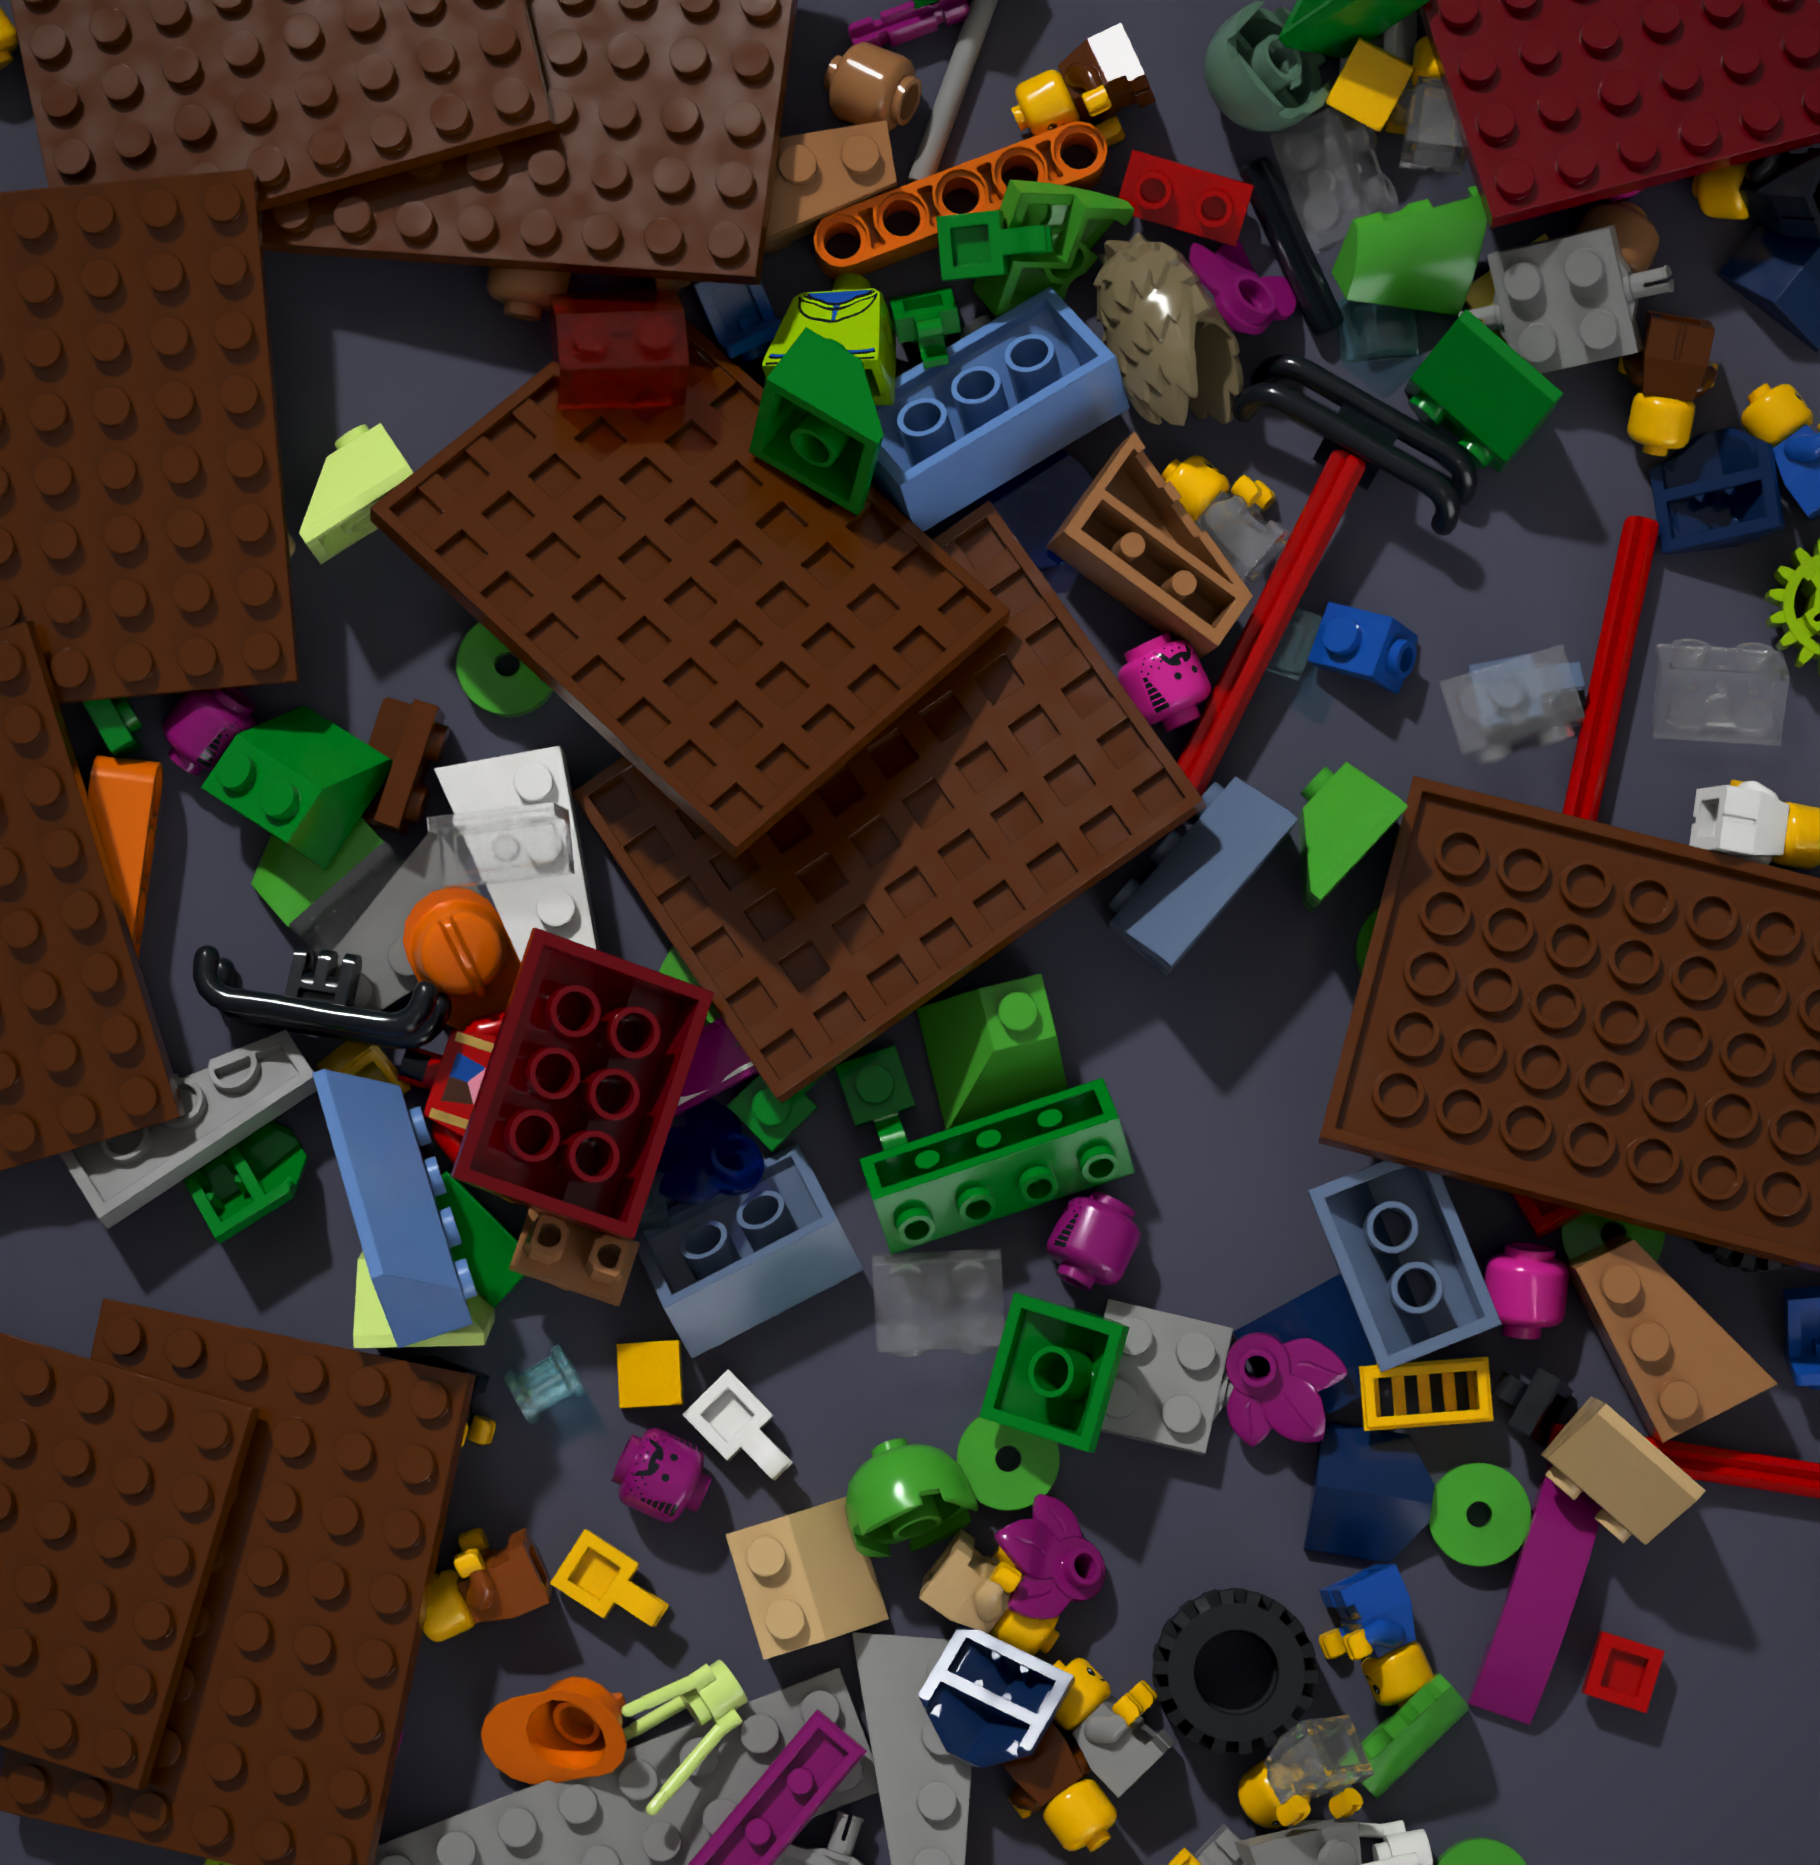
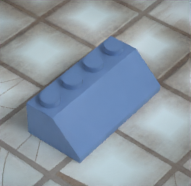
(995, 410)
(396, 1206)

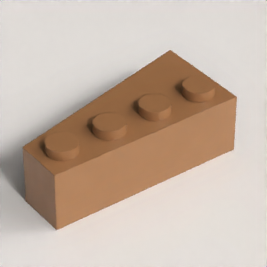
(820, 176)

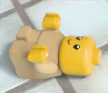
(977, 1592)

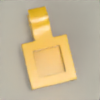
(601, 1577)

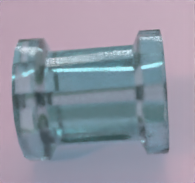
(545, 1384)

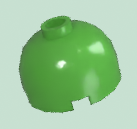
(905, 1496)

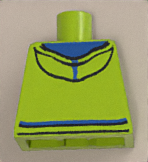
(852, 316)

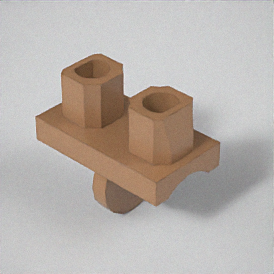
(574, 1257)

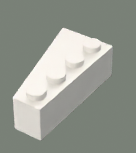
(520, 779)

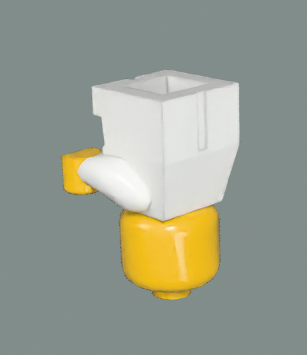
(1755, 825)

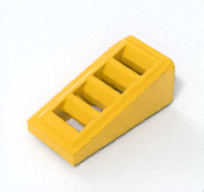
(1477, 1384)

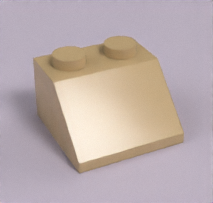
(1620, 1473)
(805, 1579)

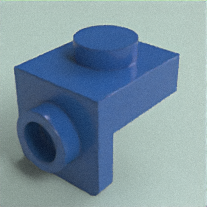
(737, 317)
(1364, 646)
(1802, 1335)

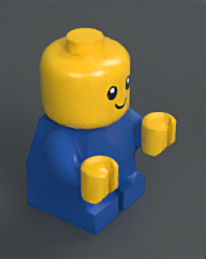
(1785, 422)
(1380, 1627)

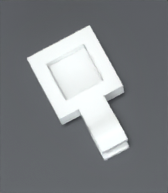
(733, 1420)

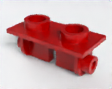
(1186, 197)

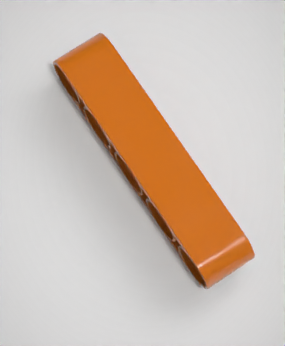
(925, 198)
(126, 811)

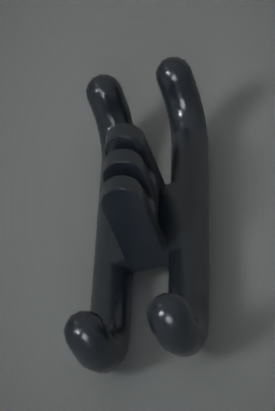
(1364, 429)
(321, 1002)

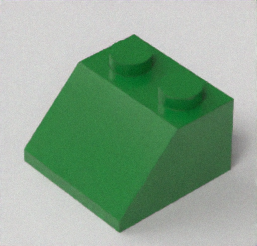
(1481, 393)
(820, 421)
(300, 781)

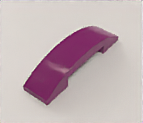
(1537, 1604)

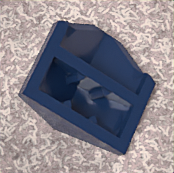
(1780, 279)
(1716, 493)
(1324, 1316)
(1367, 1494)
(991, 1698)

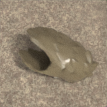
(1166, 334)

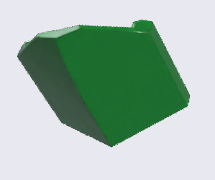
(248, 1180)

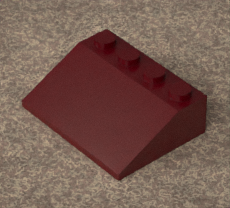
(582, 1085)

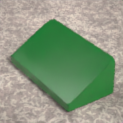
(484, 1242)

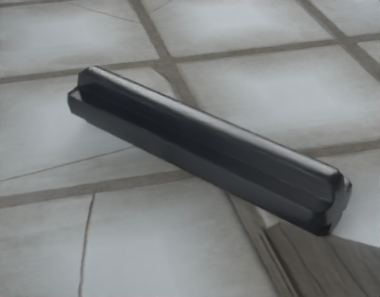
(1292, 246)

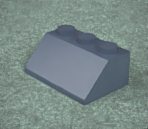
(1199, 873)
(747, 1254)
(1403, 1260)

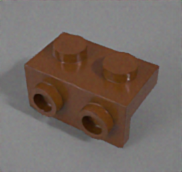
(412, 739)

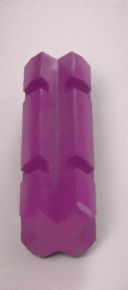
(907, 23)

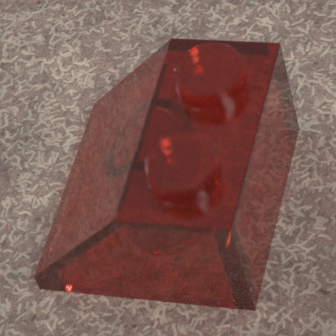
(619, 349)

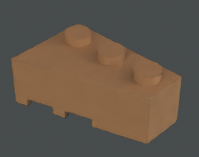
(1150, 553)
(1661, 1341)

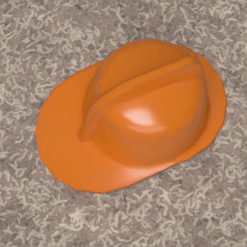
(464, 950)
(557, 1733)

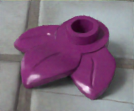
(1238, 292)
(1286, 1395)
(1046, 1556)

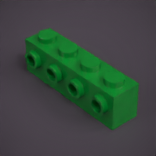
(997, 1165)

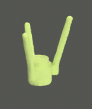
(708, 1695)

